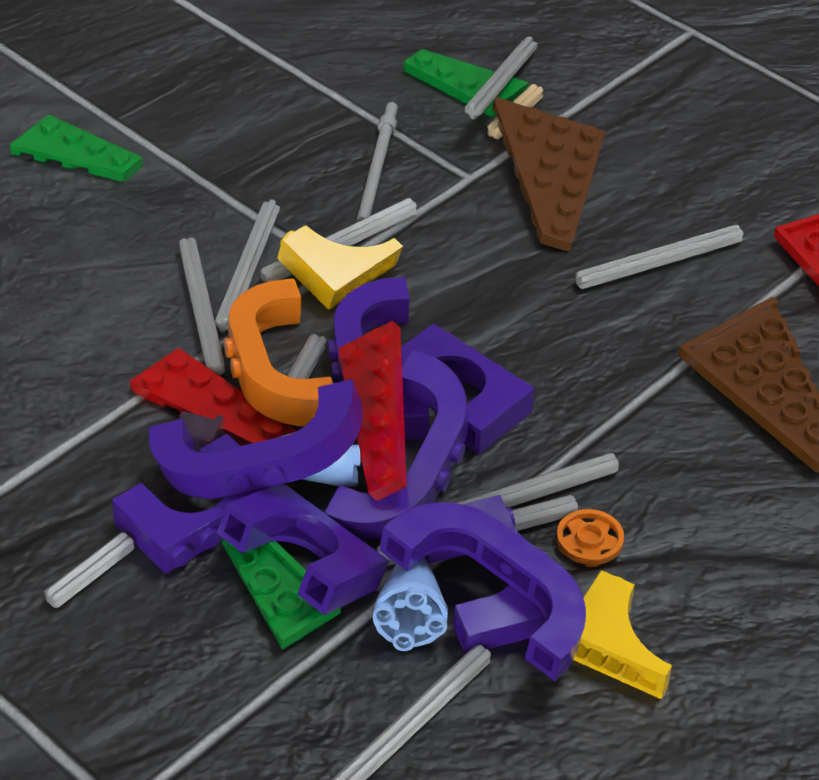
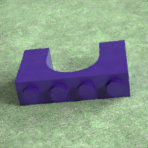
(502, 397)
(278, 513)
(169, 535)
(499, 617)

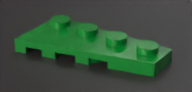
(458, 77)
(75, 149)
(273, 583)

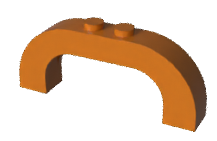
(265, 389)

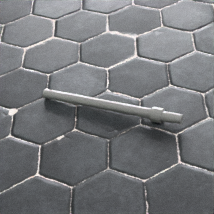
(386, 128)

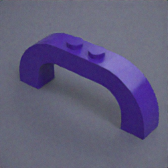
(367, 308)
(440, 389)
(264, 462)
(509, 557)

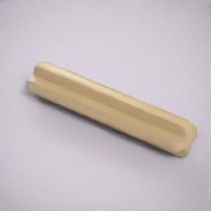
(527, 98)

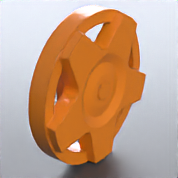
(590, 539)

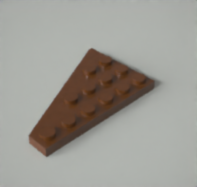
(553, 165)
(760, 371)

